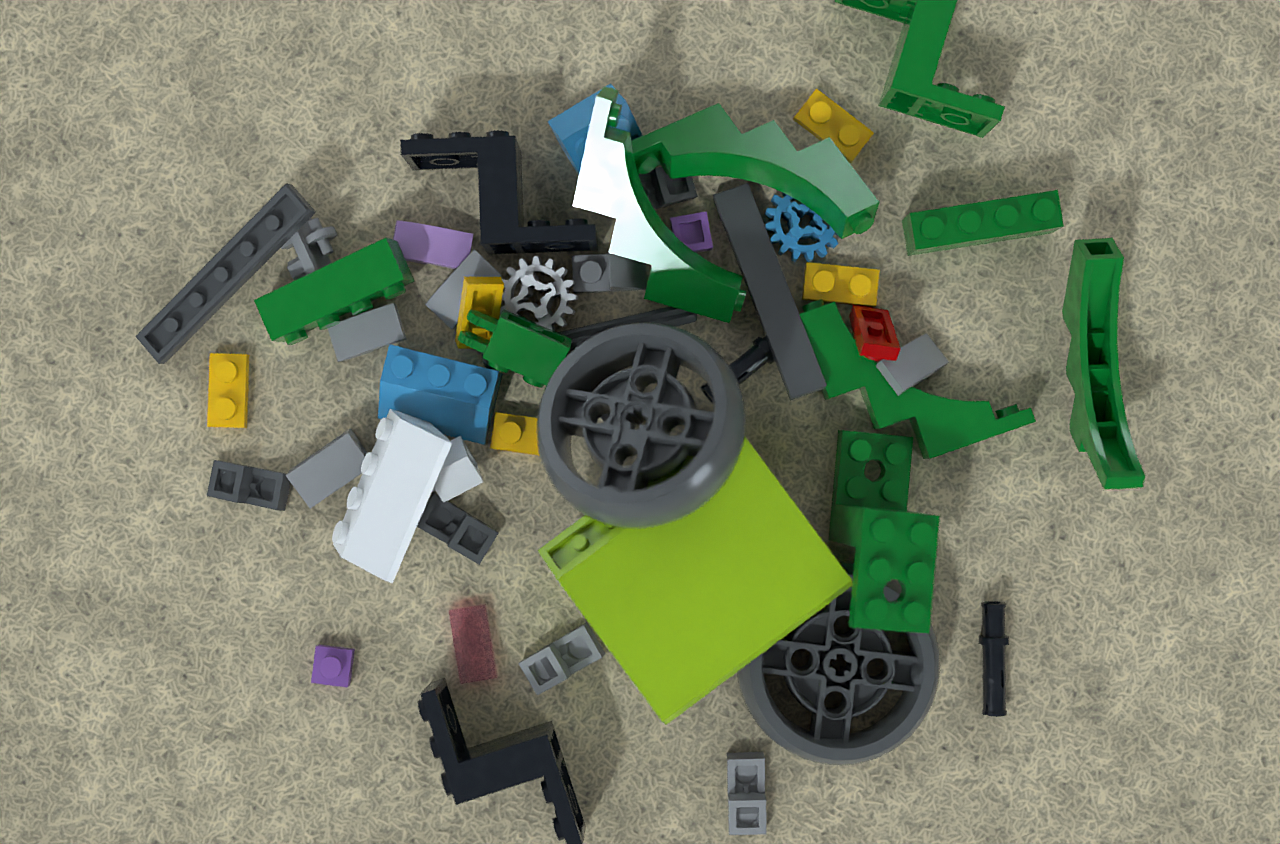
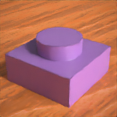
(693, 231)
(332, 665)

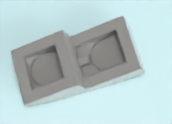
(447, 298)
(367, 332)
(914, 364)
(562, 658)
(746, 793)

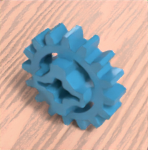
(816, 231)

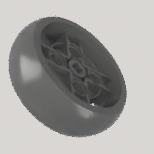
(655, 358)
(829, 733)

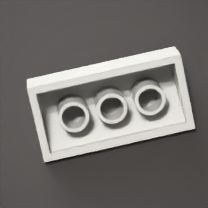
(391, 494)

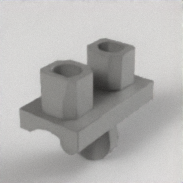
(312, 248)

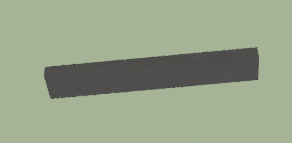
(225, 273)
(769, 292)

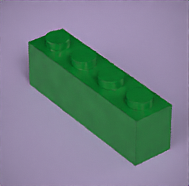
(982, 222)
(335, 291)

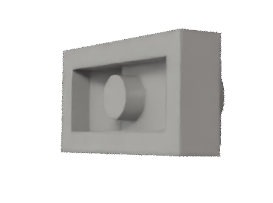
(607, 273)

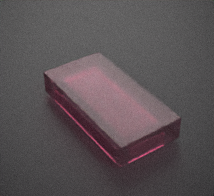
(473, 643)

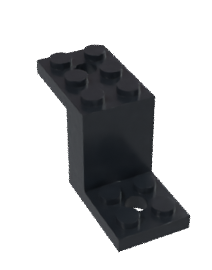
(500, 192)
(501, 762)

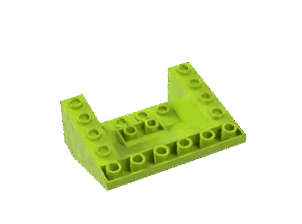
(699, 593)

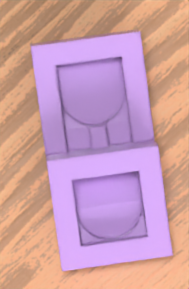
(432, 244)

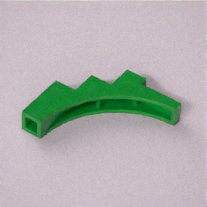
(1092, 364)

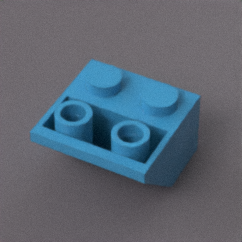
(573, 127)

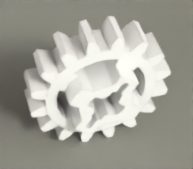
(530, 281)

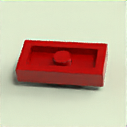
(874, 333)

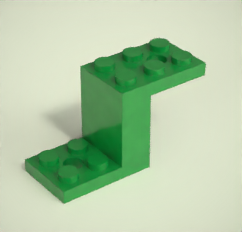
(915, 63)
(886, 535)

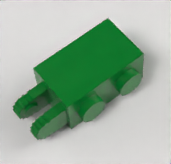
(518, 346)

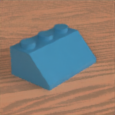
(441, 391)

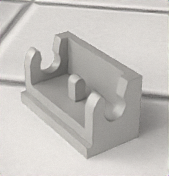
(328, 468)

